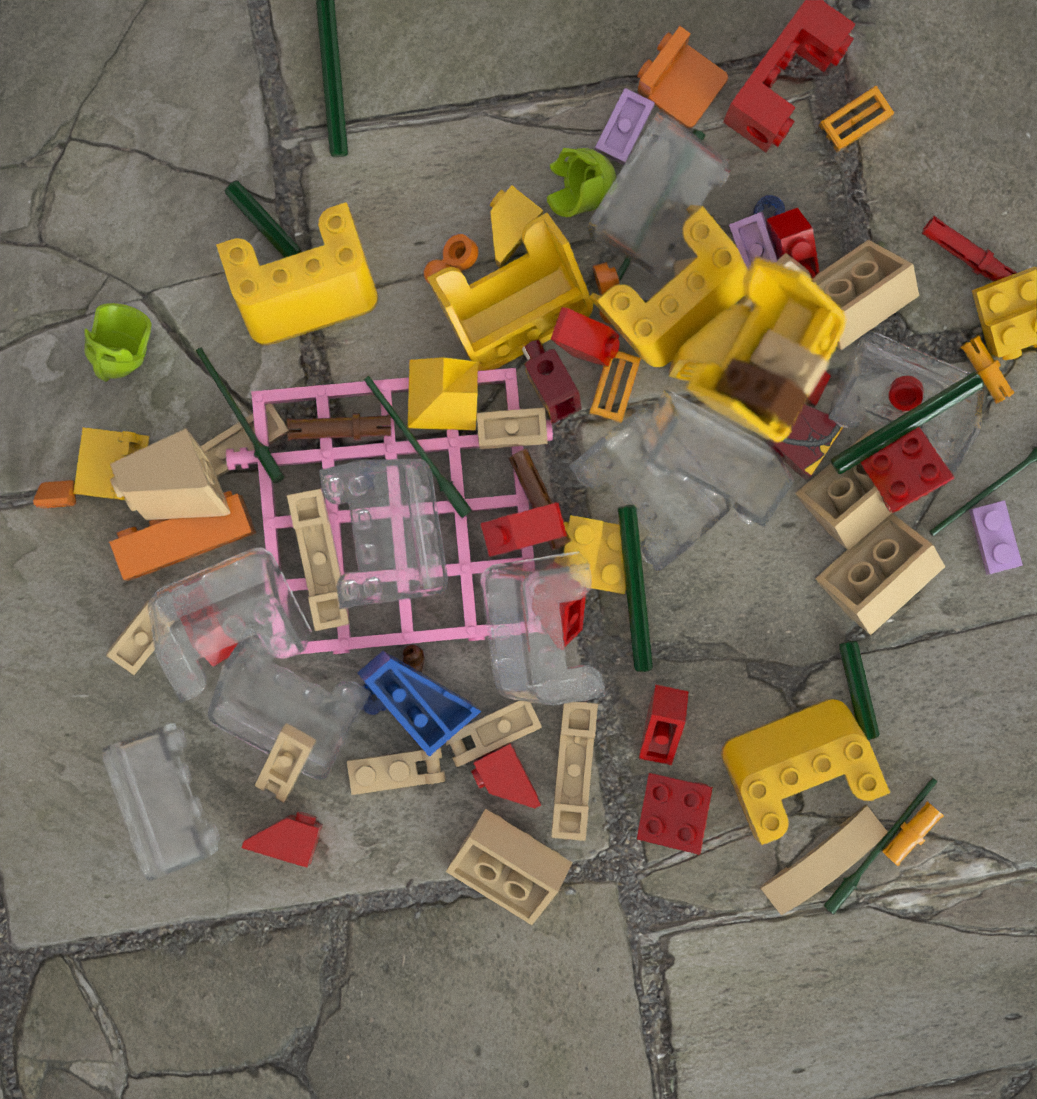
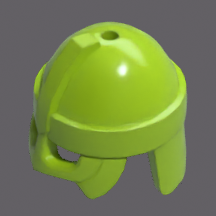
(586, 181)
(117, 340)

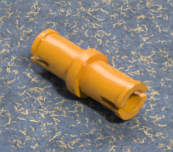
(987, 369)
(912, 833)

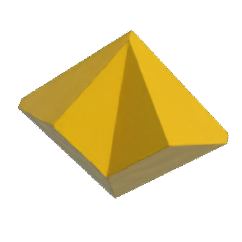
(442, 394)

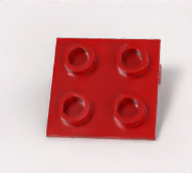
(906, 470)
(674, 813)

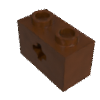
(762, 392)

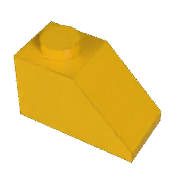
(509, 216)

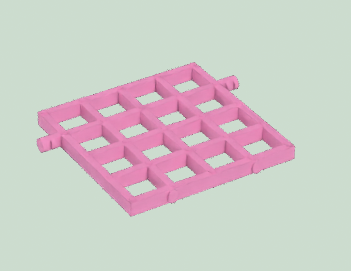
(389, 449)

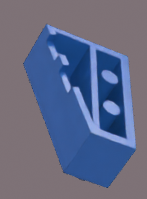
(418, 702)

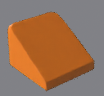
(55, 494)

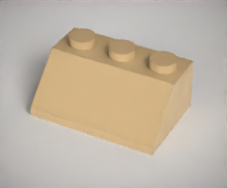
(867, 287)
(844, 503)
(881, 573)
(509, 867)

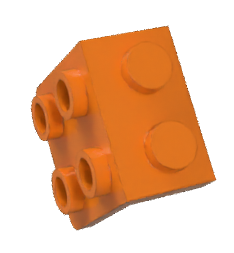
(681, 79)

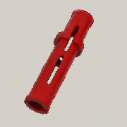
(979, 260)

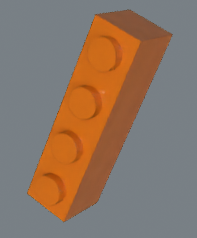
(179, 539)

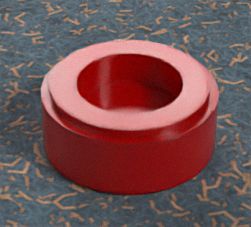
(906, 393)

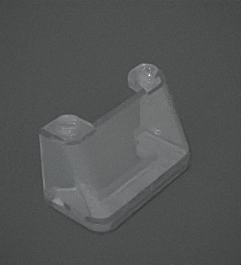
(650, 196)

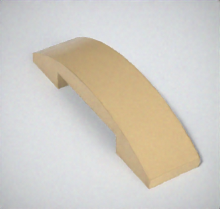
(318, 557)
(574, 771)
(825, 861)

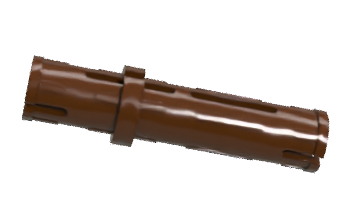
(339, 427)
(534, 487)

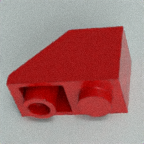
(795, 237)

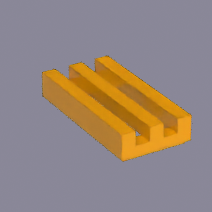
(833, 134)
(606, 413)

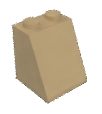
(170, 480)

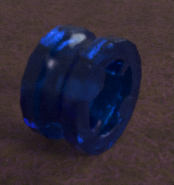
(770, 200)

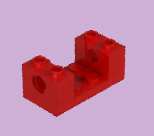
(813, 33)

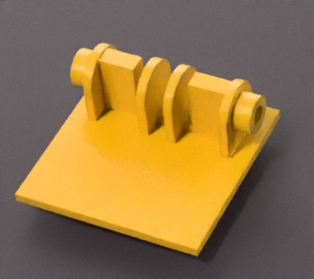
(96, 453)

